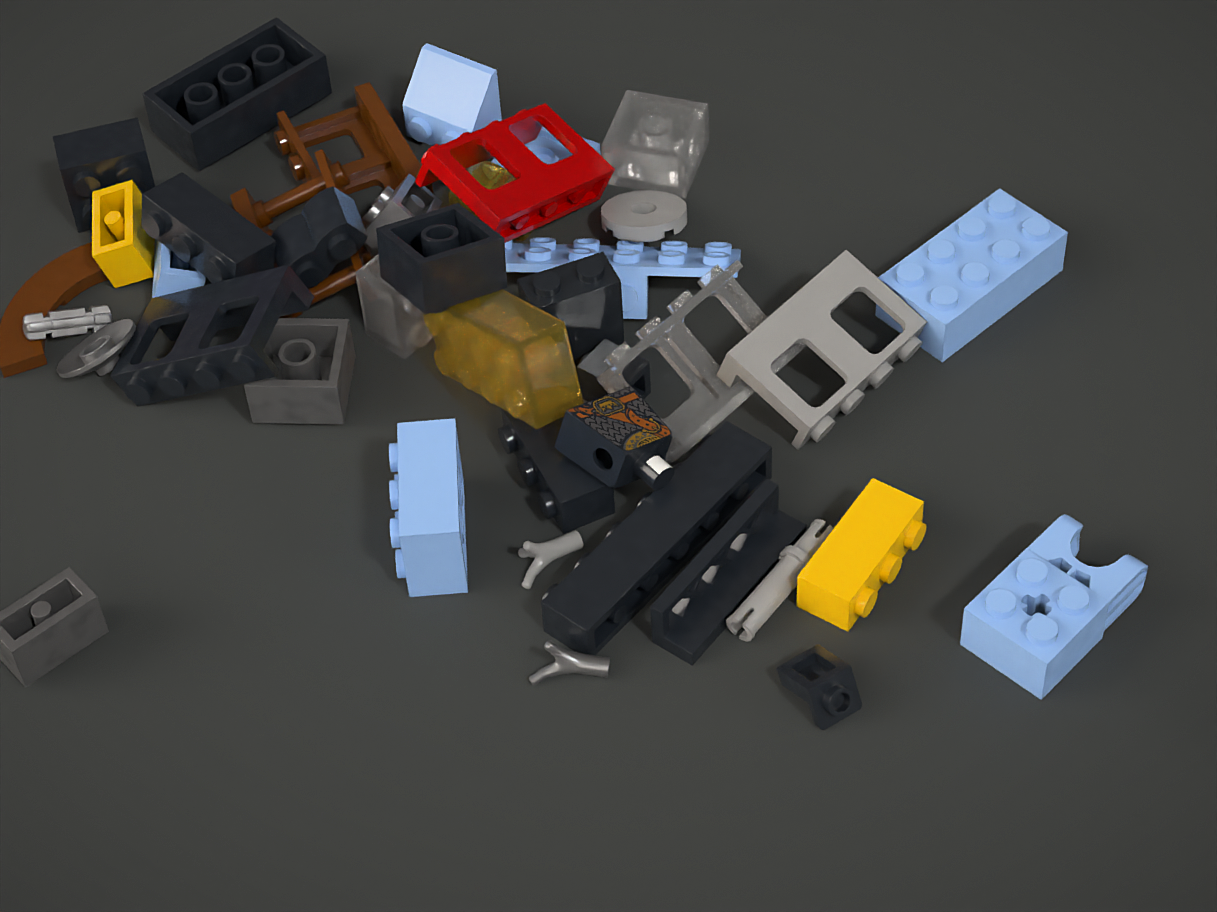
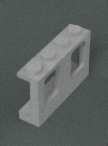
(808, 321)

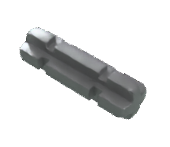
(66, 322)

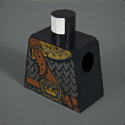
(618, 440)

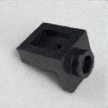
(823, 683)

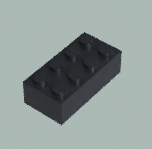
(237, 93)

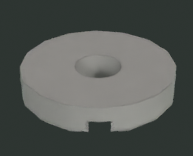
(643, 215)

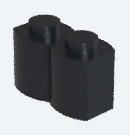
(320, 236)

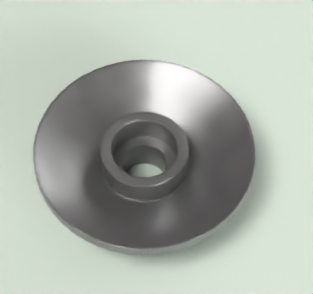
(97, 351)

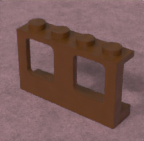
(384, 148)

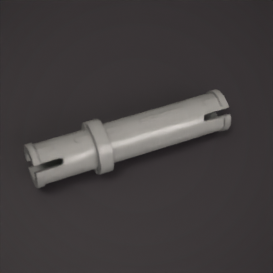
(777, 583)

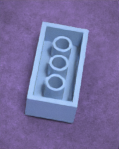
(976, 271)

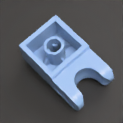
(1048, 608)

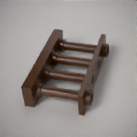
(262, 215)

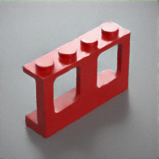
(540, 189)

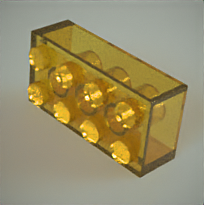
(508, 355)

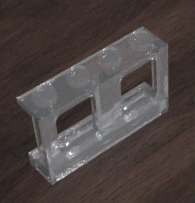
(710, 397)

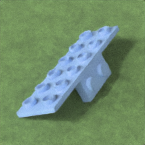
(629, 259)

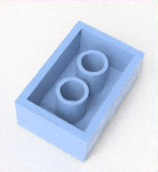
(430, 508)

